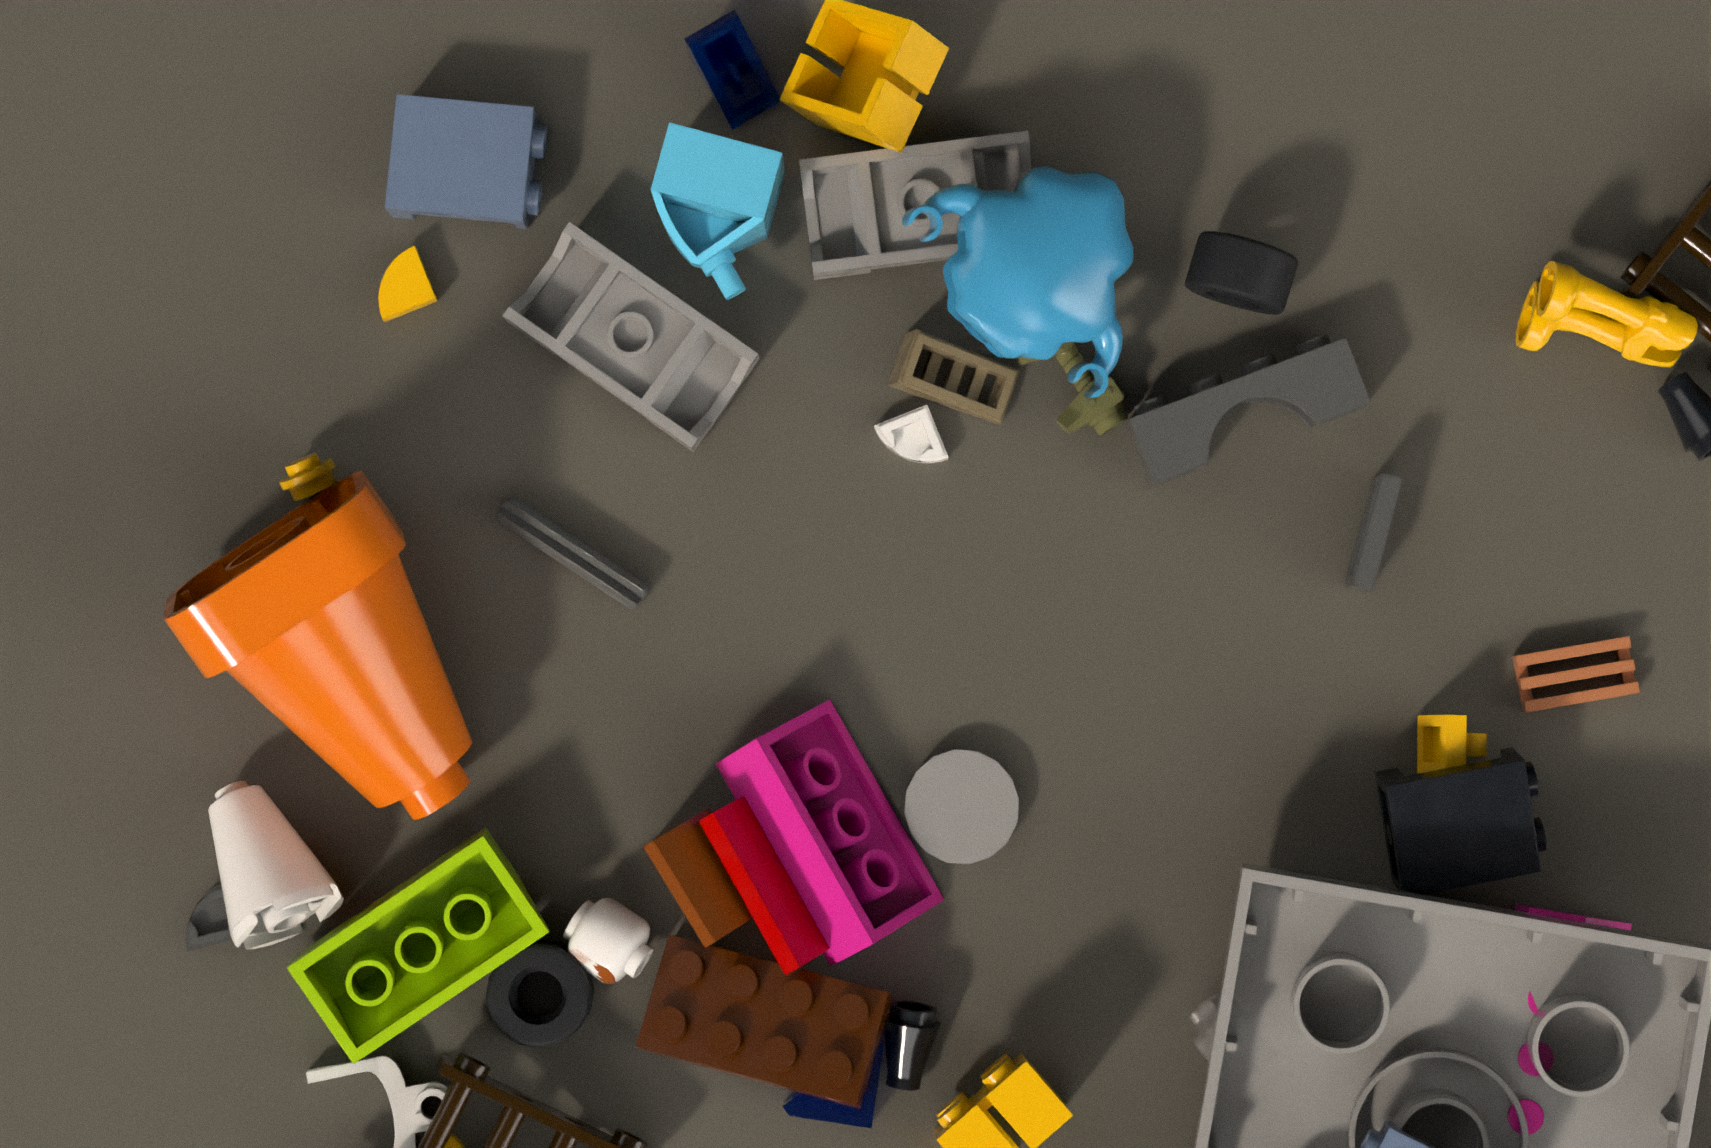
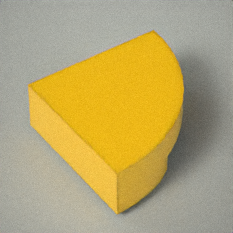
(405, 286)

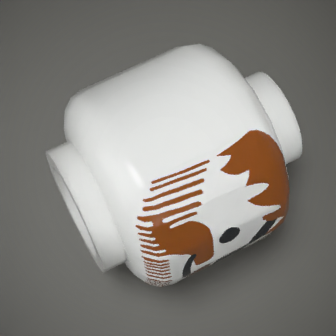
(609, 940)

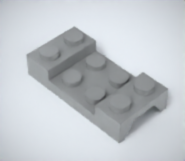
(861, 198)
(632, 337)

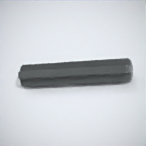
(572, 553)

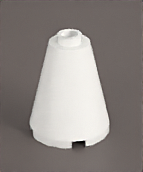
(266, 869)

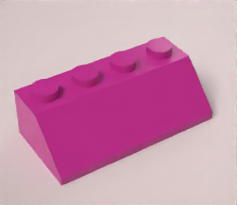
(832, 830)

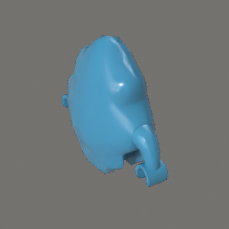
(1037, 265)

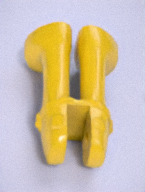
(1574, 303)

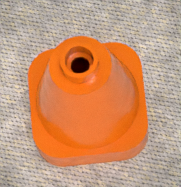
(334, 645)

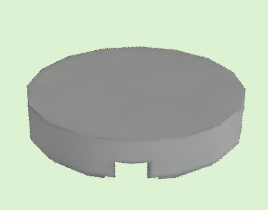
(961, 806)

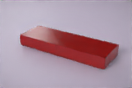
(764, 885)

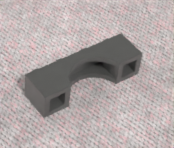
(1314, 386)

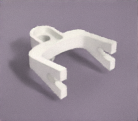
(404, 1100)

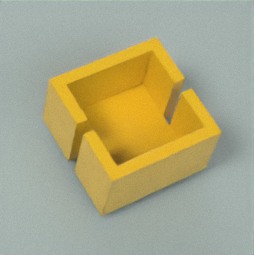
(884, 70)
(1020, 1098)

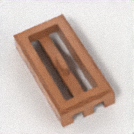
(1624, 666)

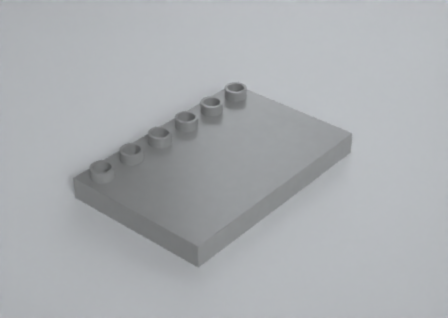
(1421, 1014)

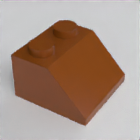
(698, 880)

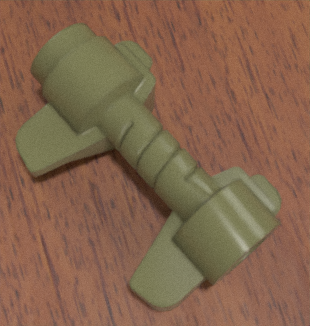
(1099, 412)

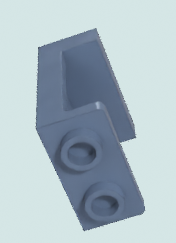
(464, 160)

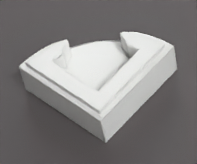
(913, 436)

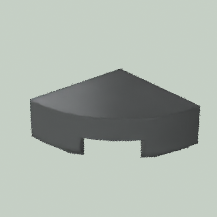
(208, 921)

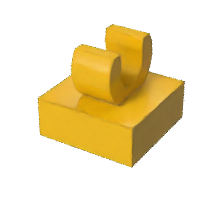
(1445, 742)

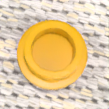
(308, 476)

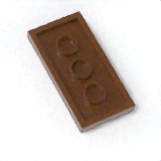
(764, 1025)

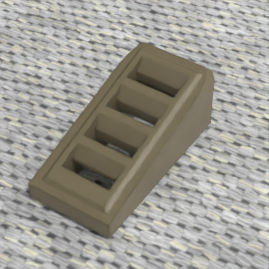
(907, 358)

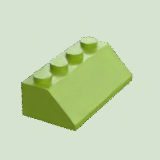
(418, 945)

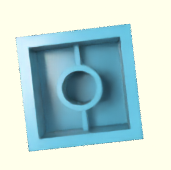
(716, 199)

